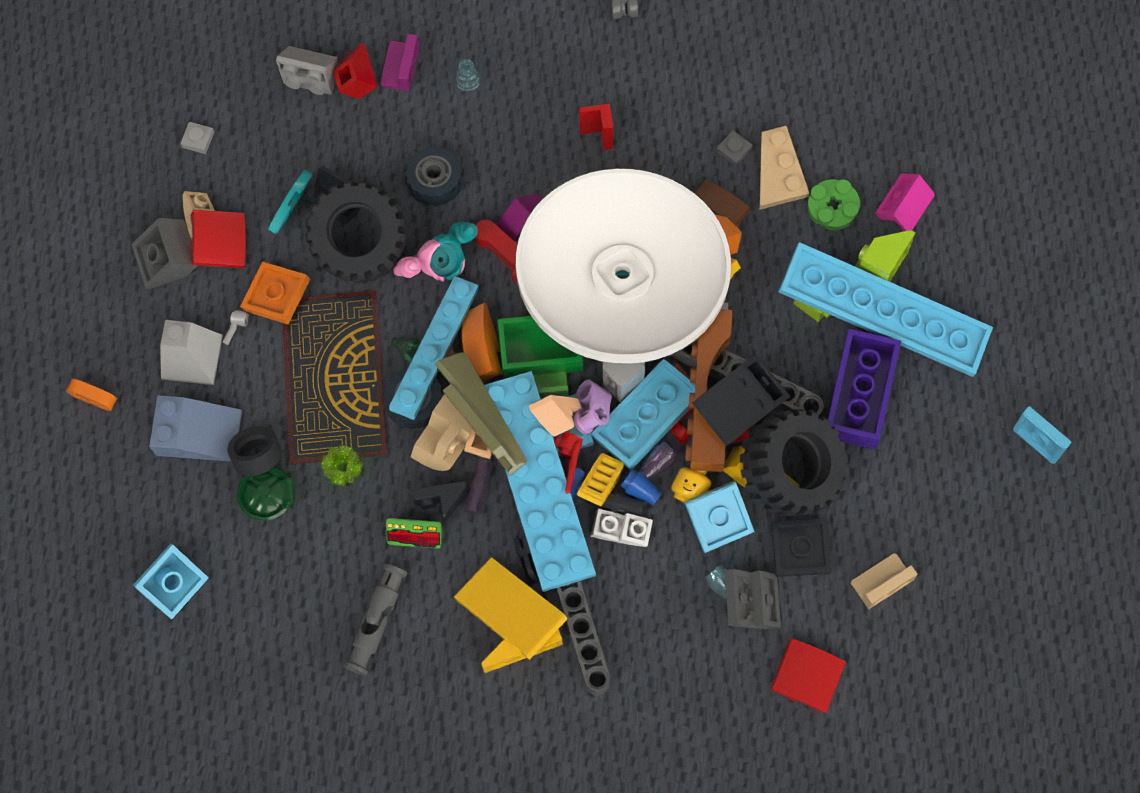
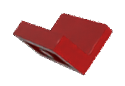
(595, 120)

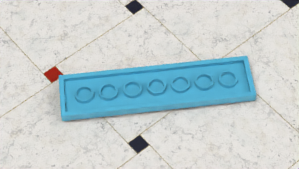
(885, 309)
(539, 489)

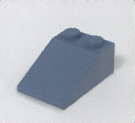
(193, 428)

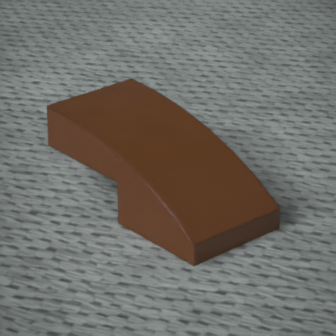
(722, 202)

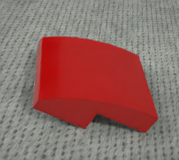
(218, 238)
(808, 675)

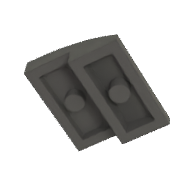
(752, 599)

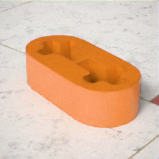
(91, 394)

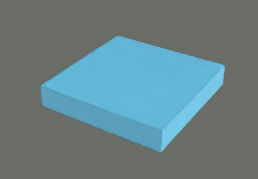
(1041, 435)
(719, 516)

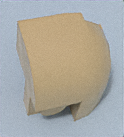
(442, 438)

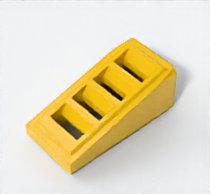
(602, 477)

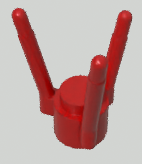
(569, 448)

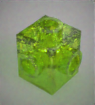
(337, 457)

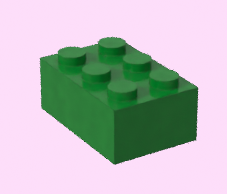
(529, 349)

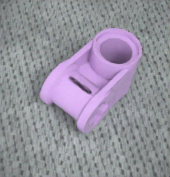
(595, 407)

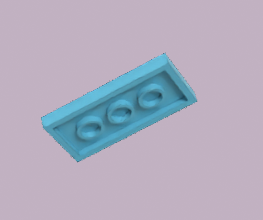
(646, 414)

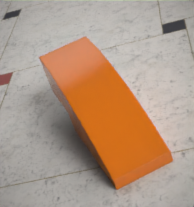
(481, 342)

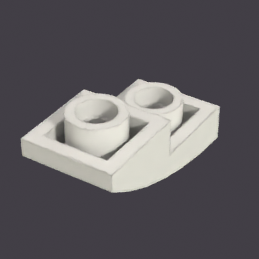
(621, 528)

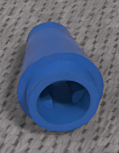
(641, 487)

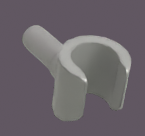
(237, 318)

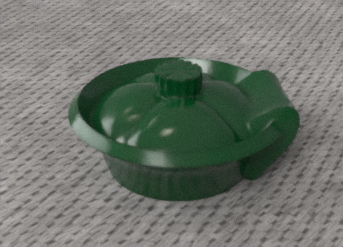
(266, 494)

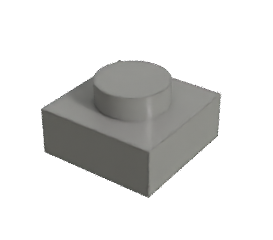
(197, 137)

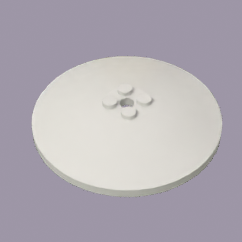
(629, 224)

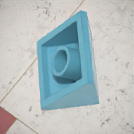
(170, 581)

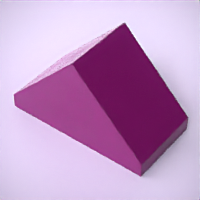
(517, 215)

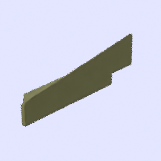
(479, 411)

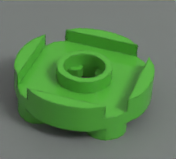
(833, 190)

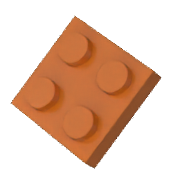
(275, 292)

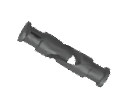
(381, 605)

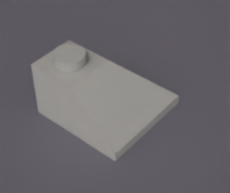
(189, 353)

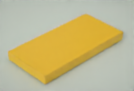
(510, 608)

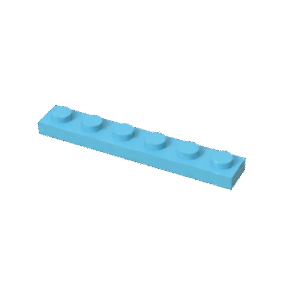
(433, 348)

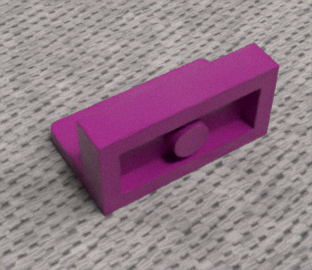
(400, 63)

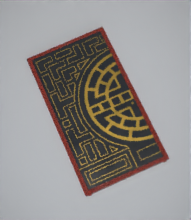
(334, 377)

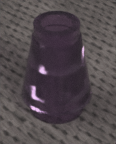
(658, 460)

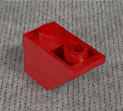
(355, 73)

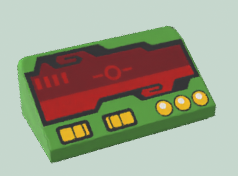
(414, 533)

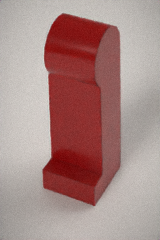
(498, 242)

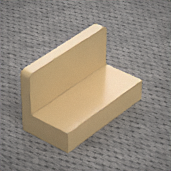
(883, 580)

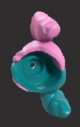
(444, 246)

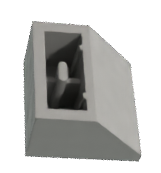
(307, 70)
(622, 378)

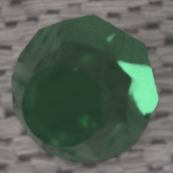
(406, 347)

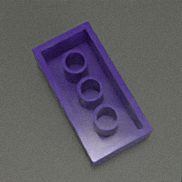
(863, 387)

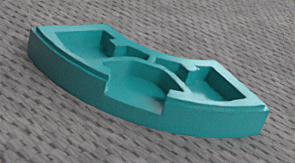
(290, 201)

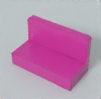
(906, 201)

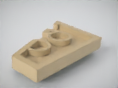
(780, 170)

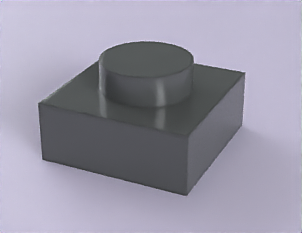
(734, 148)

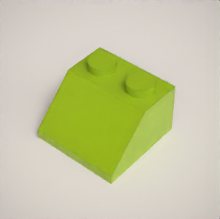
(885, 254)

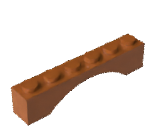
(707, 449)

